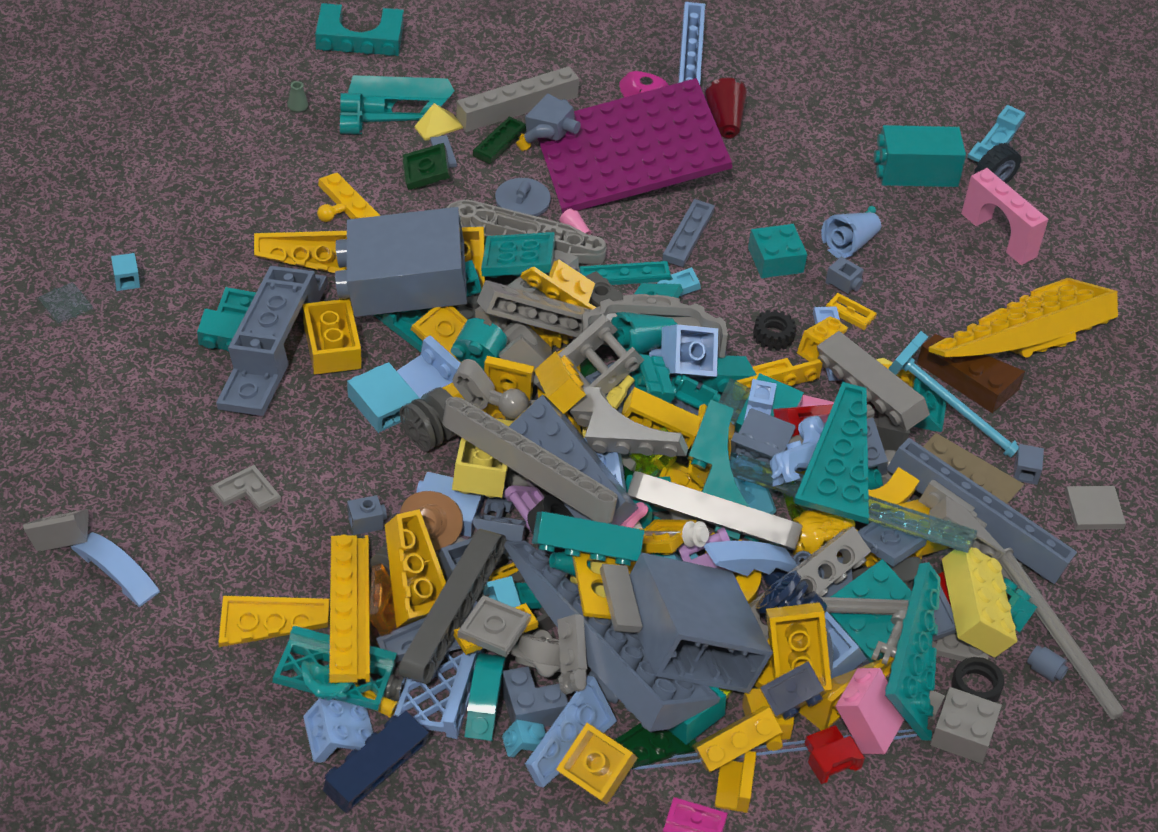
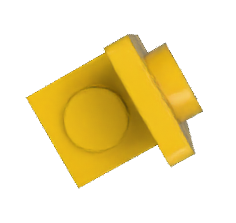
(817, 334)

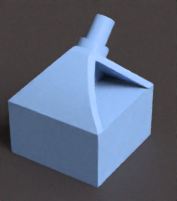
(689, 350)

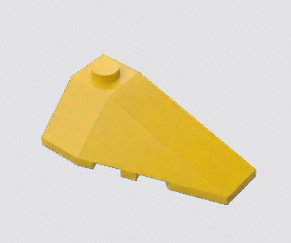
(825, 712)

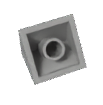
(58, 530)

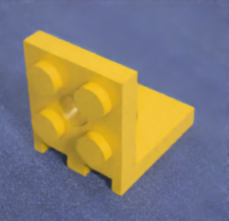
(499, 370)

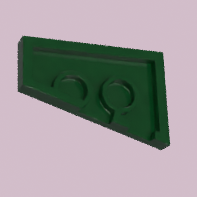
(653, 745)

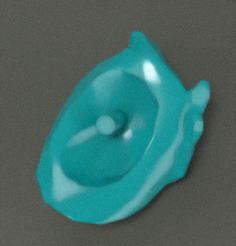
(318, 682)

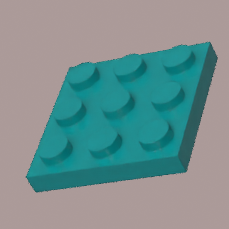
(517, 253)
(868, 629)

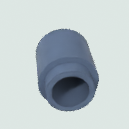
(1048, 663)

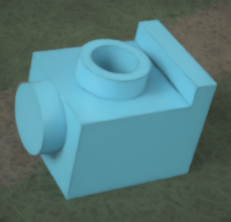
(503, 591)

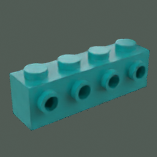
(587, 536)

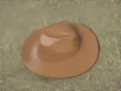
(439, 514)

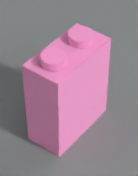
(869, 712)

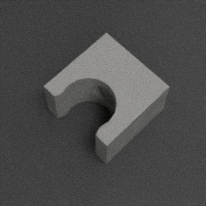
(524, 345)

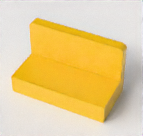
(735, 784)

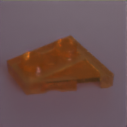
(381, 601)

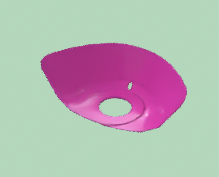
(631, 83)

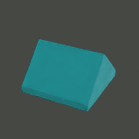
(935, 405)

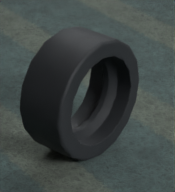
(983, 667)

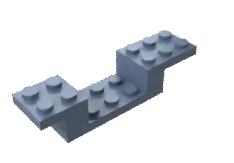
(259, 341)

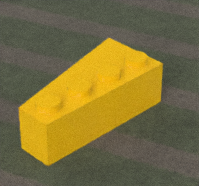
(413, 567)

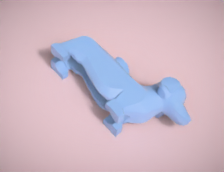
(797, 454)

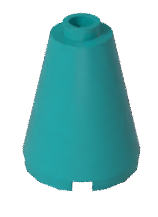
(640, 330)

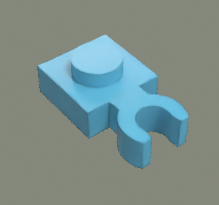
(686, 278)

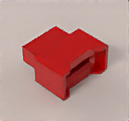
(832, 753)

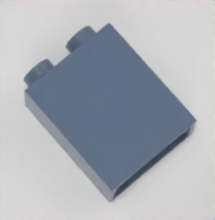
(402, 262)
(697, 624)

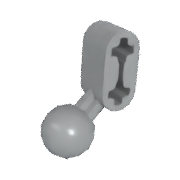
(479, 390)

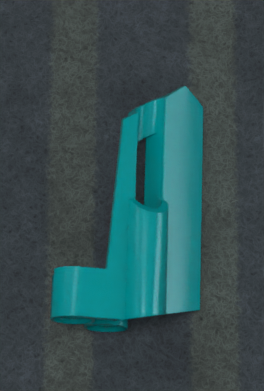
(374, 96)

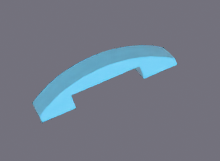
(1002, 132)

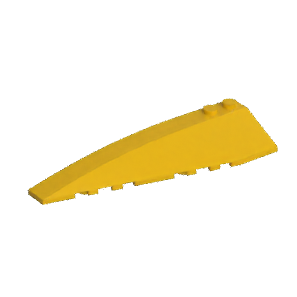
(1036, 319)

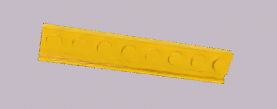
(349, 609)

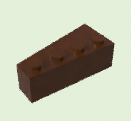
(976, 376)

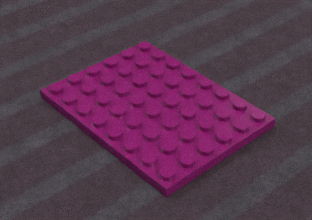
(635, 147)

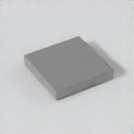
(1095, 507)
(494, 626)

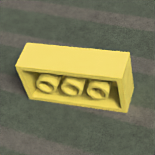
(478, 471)
(979, 601)

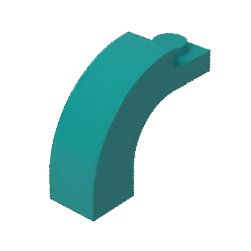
(484, 696)

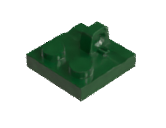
(426, 166)

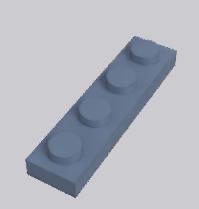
(688, 233)

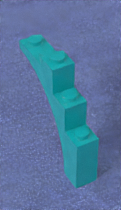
(711, 450)

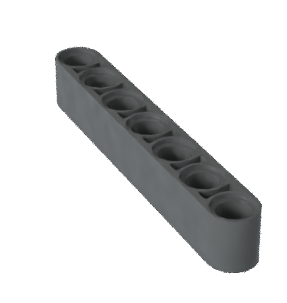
(452, 606)

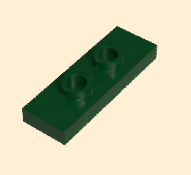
(499, 140)

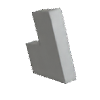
(246, 483)

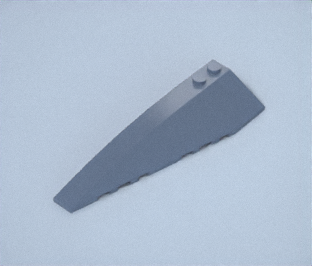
(612, 654)

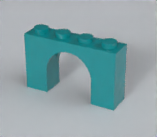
(382, 40)

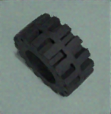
(772, 339)

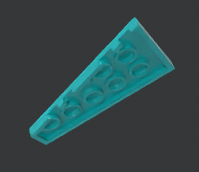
(839, 465)
(915, 659)

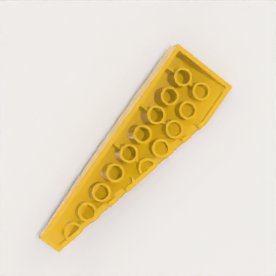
(318, 248)

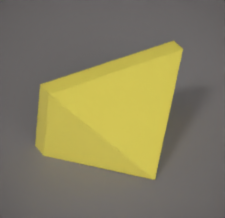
(437, 122)

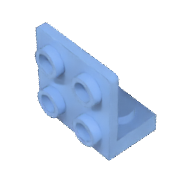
(430, 369)
(336, 725)

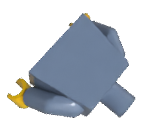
(549, 120)

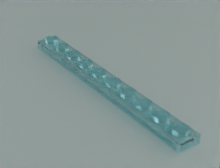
(880, 511)

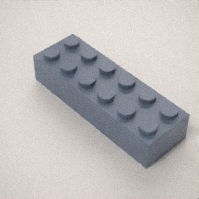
(555, 433)

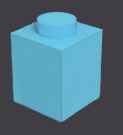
(125, 271)

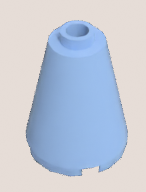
(849, 232)

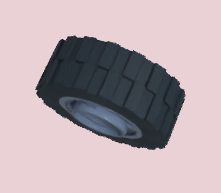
(1001, 160)

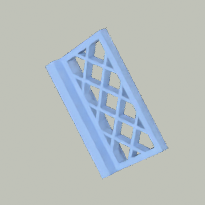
(454, 705)

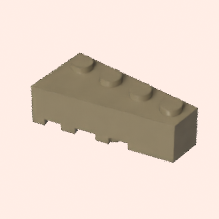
(976, 469)

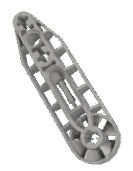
(502, 221)

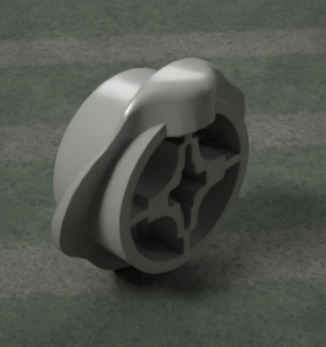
(538, 651)

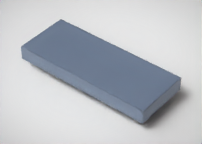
(444, 139)

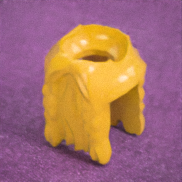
(819, 529)

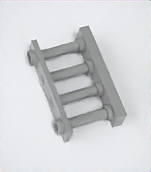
(585, 346)

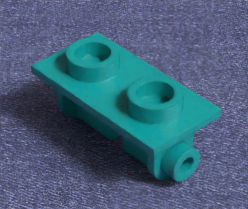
(687, 391)

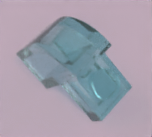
(735, 397)

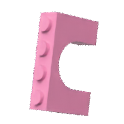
(1025, 220)

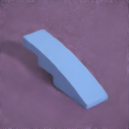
(750, 555)

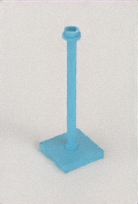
(906, 362)

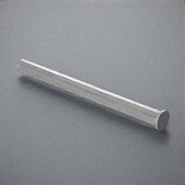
(1062, 636)

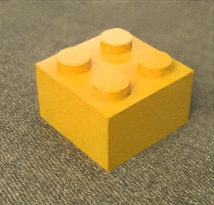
(597, 763)

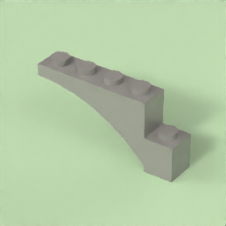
(616, 433)

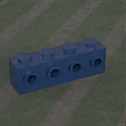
(374, 761)

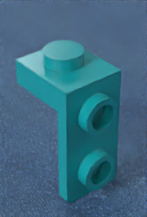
(1020, 604)

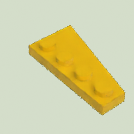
(262, 618)

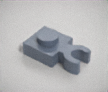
(498, 505)

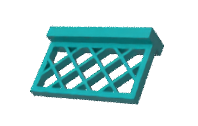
(317, 647)

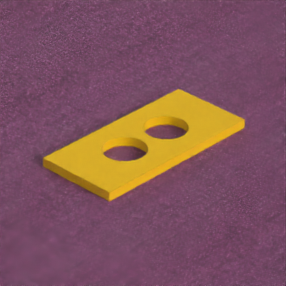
(591, 603)

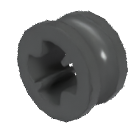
(395, 687)

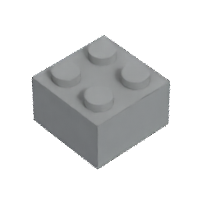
(966, 725)

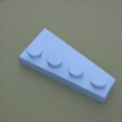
(584, 707)

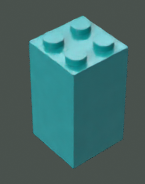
(920, 156)

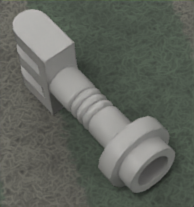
(891, 647)

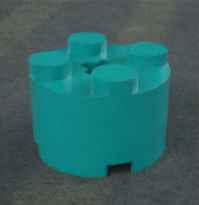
(479, 341)

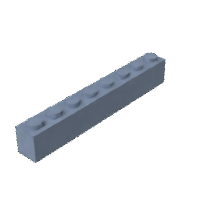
(1007, 526)

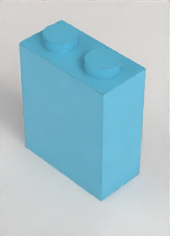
(380, 395)

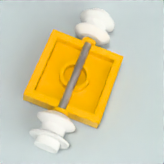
(668, 534)

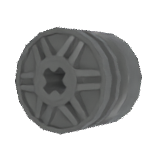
(424, 419)

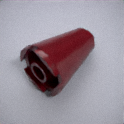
(726, 104)

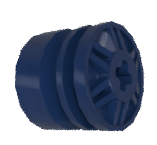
(788, 592)

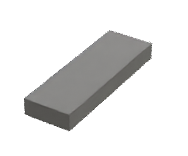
(620, 598)

